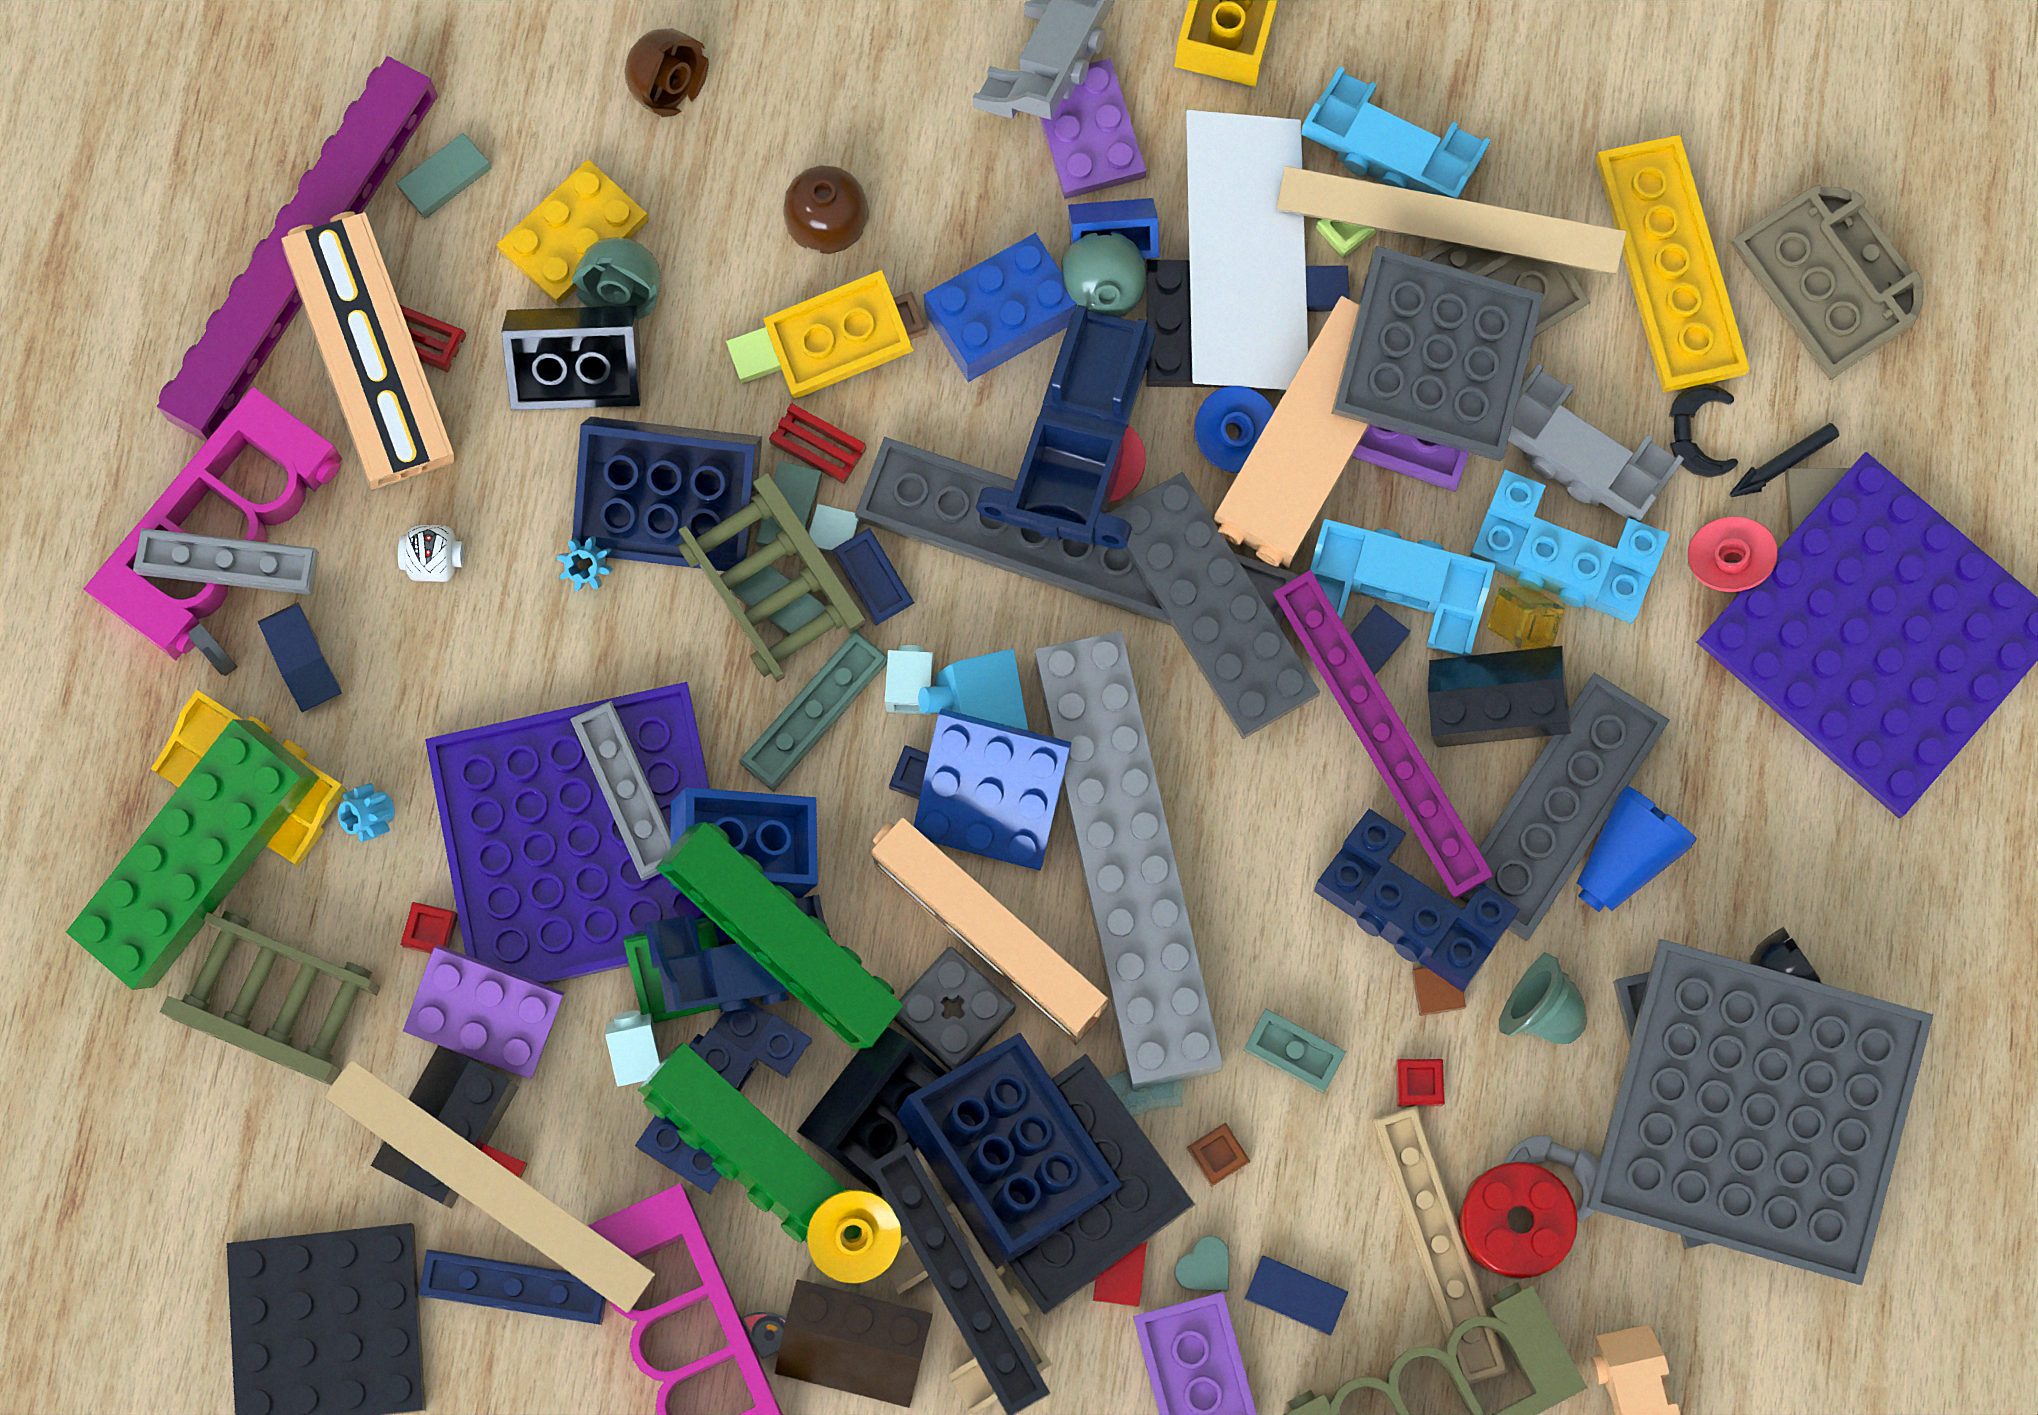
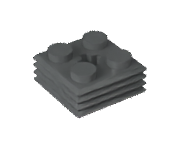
(953, 980)

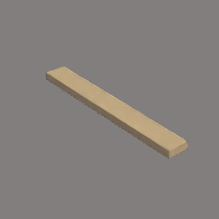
(1451, 220)
(489, 1186)

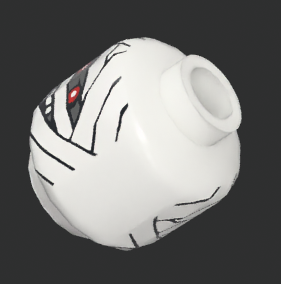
(430, 553)

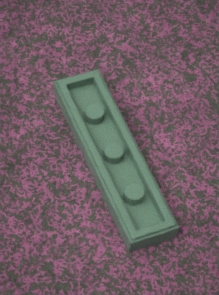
(814, 711)

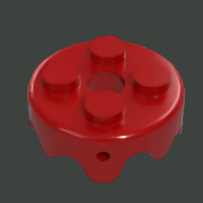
(1486, 1227)

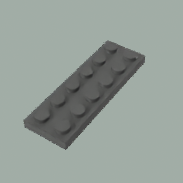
(1214, 606)
(1567, 799)

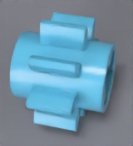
(589, 574)
(366, 812)

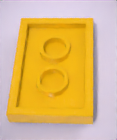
(565, 224)
(838, 334)

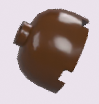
(665, 69)
(825, 209)

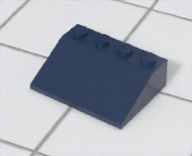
(652, 479)
(1007, 1149)

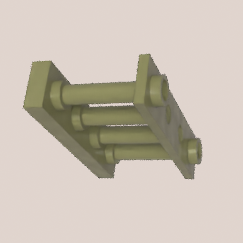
(790, 540)
(275, 1041)

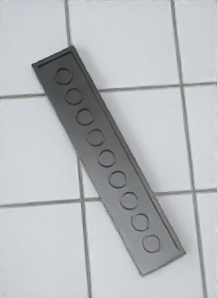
(936, 505)

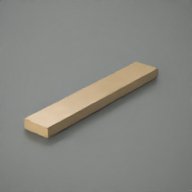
(1438, 1240)

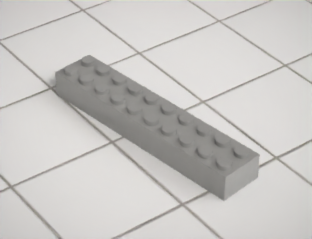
(1128, 862)

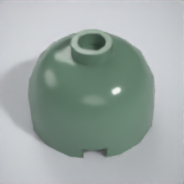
(618, 274)
(1104, 274)

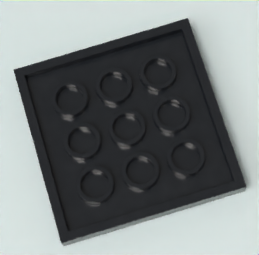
(1119, 1223)
(327, 1323)

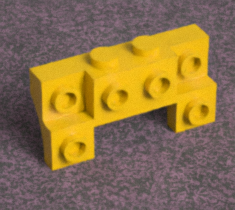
(196, 731)

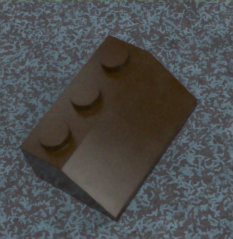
(853, 1343)

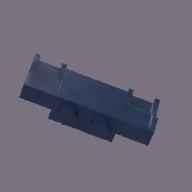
(1409, 913)
(716, 974)
(732, 1051)

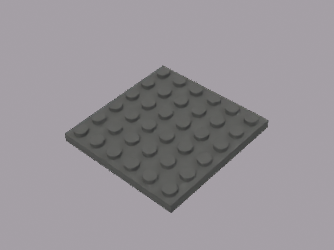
(1760, 1111)

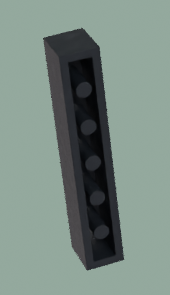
(959, 1280)

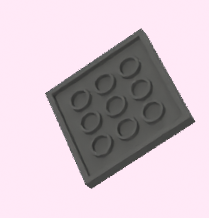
(1437, 353)

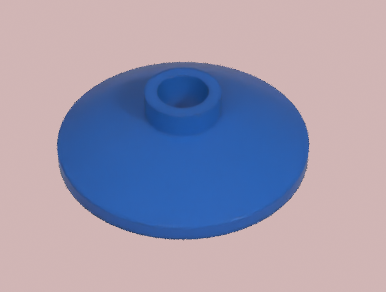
(1233, 406)

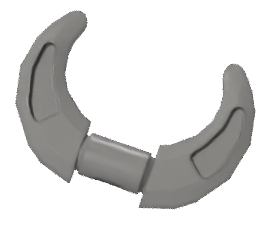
(1583, 1163)

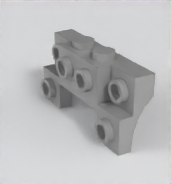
(1051, 60)
(1582, 456)

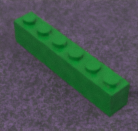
(780, 935)
(740, 1140)

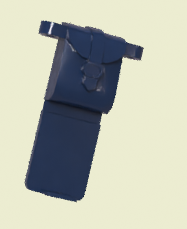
(1079, 435)

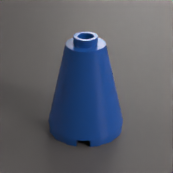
(1631, 850)

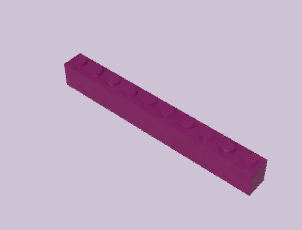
(266, 295)

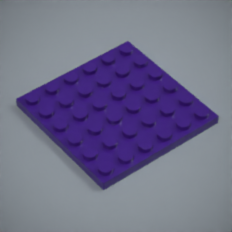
(1880, 635)
(536, 847)

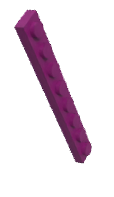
(1383, 734)

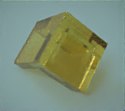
(1525, 617)

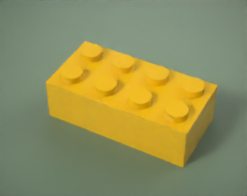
(1226, 38)

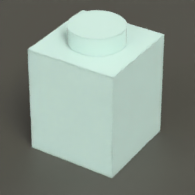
(906, 674)
(633, 1047)

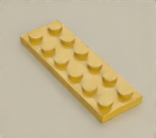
(1672, 264)

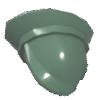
(1545, 1004)

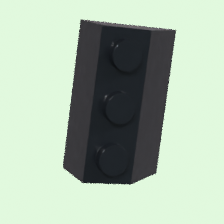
(572, 357)
(1498, 696)
(464, 1099)
(859, 1111)

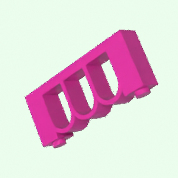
(274, 433)
(656, 1225)

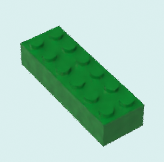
(192, 854)

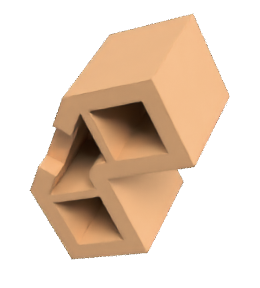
(1633, 1372)

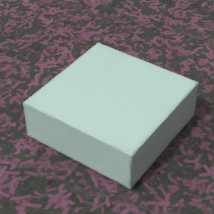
(832, 527)

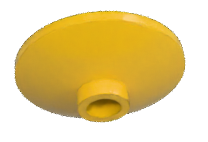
(860, 1257)

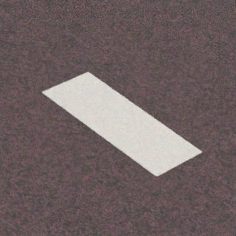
(1244, 251)

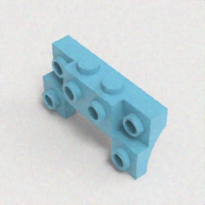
(1388, 146)
(1563, 560)
(1405, 574)

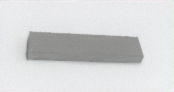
(226, 561)
(624, 787)

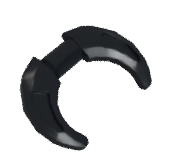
(1682, 411)

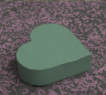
(1205, 1268)

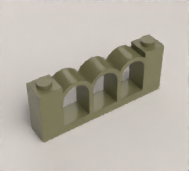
(1529, 1337)

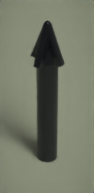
(1757, 478)

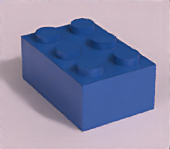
(1000, 307)
(767, 827)

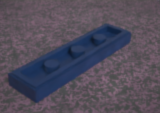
(510, 1287)

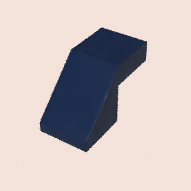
(299, 657)

